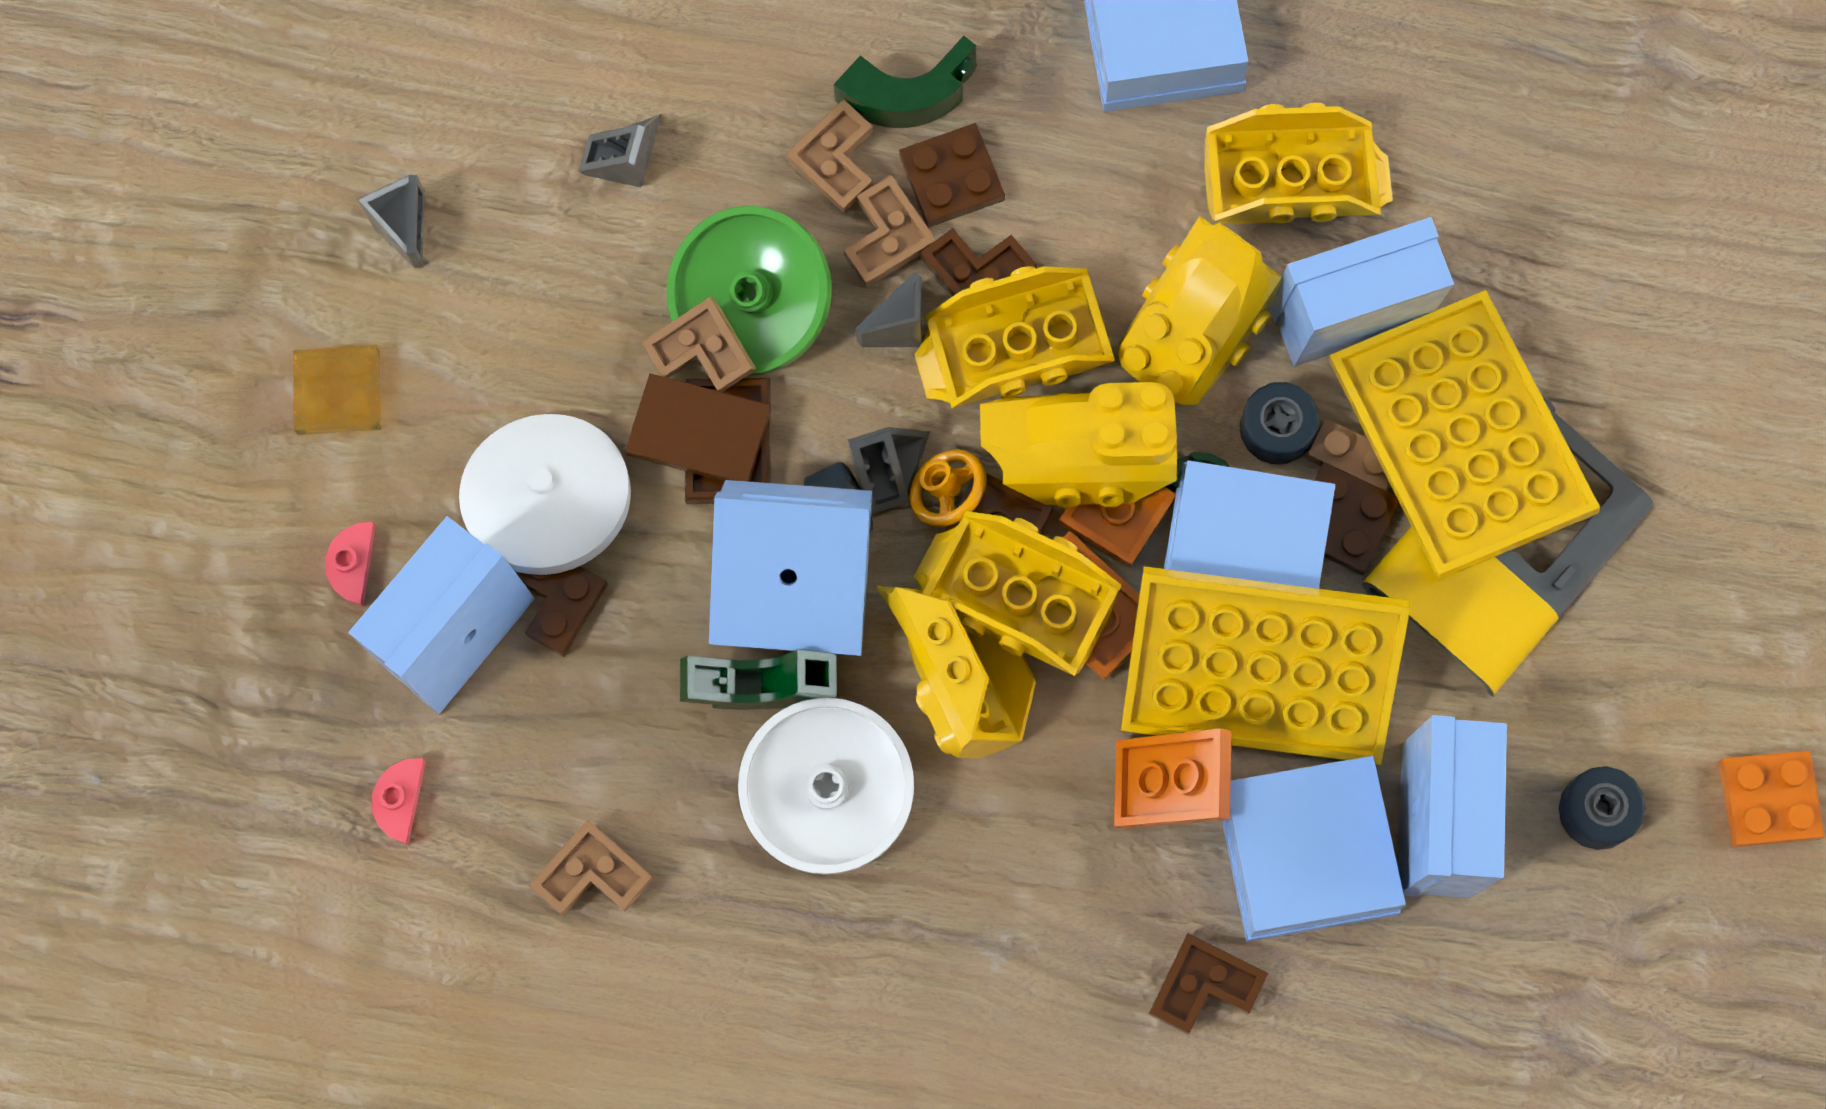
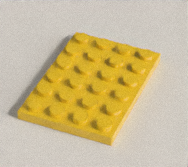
(1463, 435)
(1264, 662)

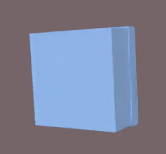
(1165, 50)
(1360, 290)
(1249, 525)
(790, 567)
(443, 614)
(1452, 807)
(1311, 849)

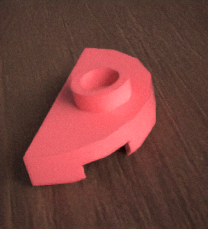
(349, 561)
(397, 798)

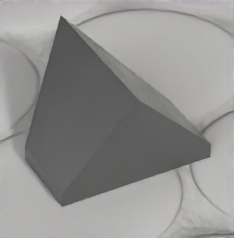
(620, 153)
(399, 216)
(896, 320)
(887, 464)

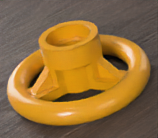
(945, 483)

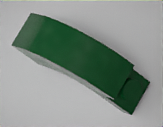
(908, 101)
(758, 683)

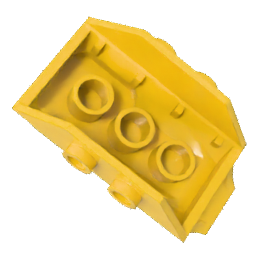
(1294, 165)
(1199, 312)
(1012, 335)
(1085, 446)
(1020, 588)
(968, 683)

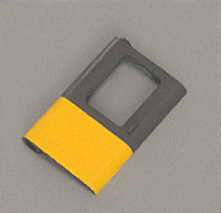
(1502, 606)

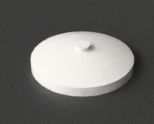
(546, 493)
(826, 786)

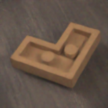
(824, 156)
(898, 233)
(705, 336)
(1348, 453)
(587, 861)

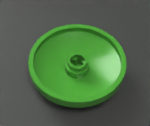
(763, 276)

